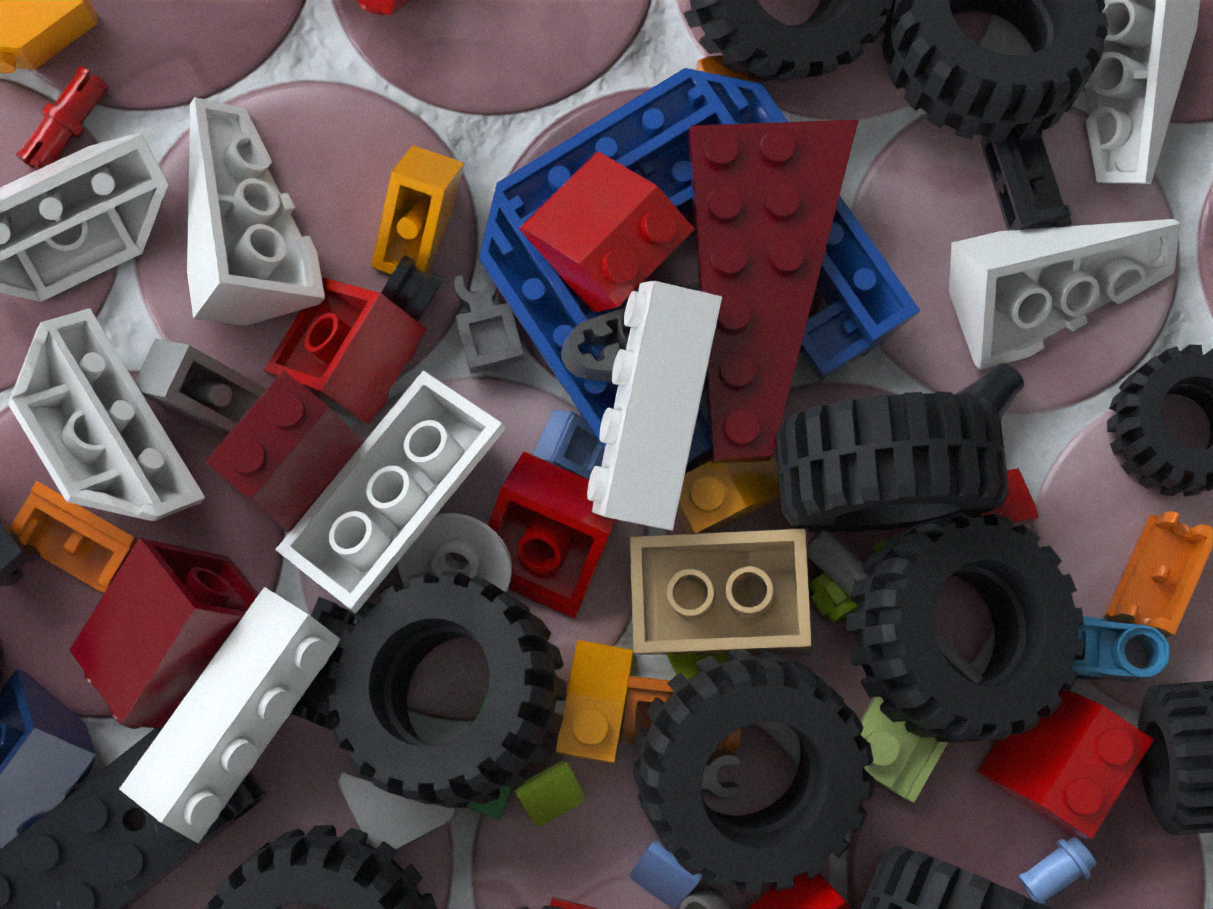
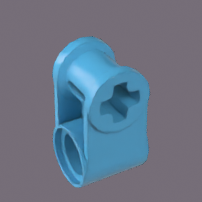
(1105, 653)

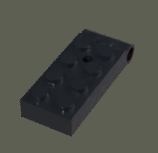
(92, 854)

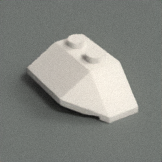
(78, 217)
(97, 425)

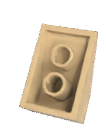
(720, 593)

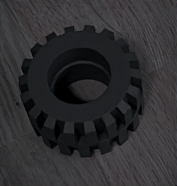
(1141, 424)
(1180, 758)

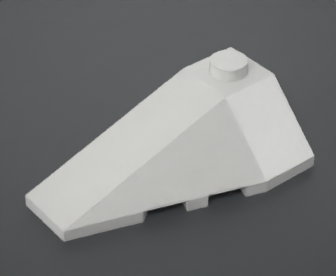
(1137, 85)
(241, 235)
(1034, 282)

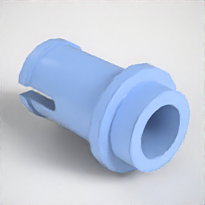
(1058, 870)

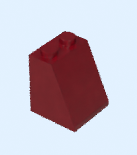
(285, 451)
(160, 629)

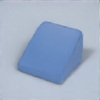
(569, 444)
(663, 876)

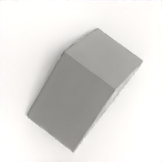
(391, 816)

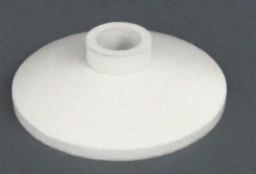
(461, 534)

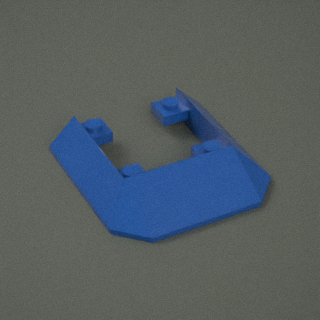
(653, 141)

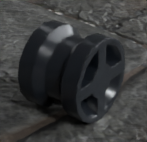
(411, 287)

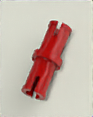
(63, 120)

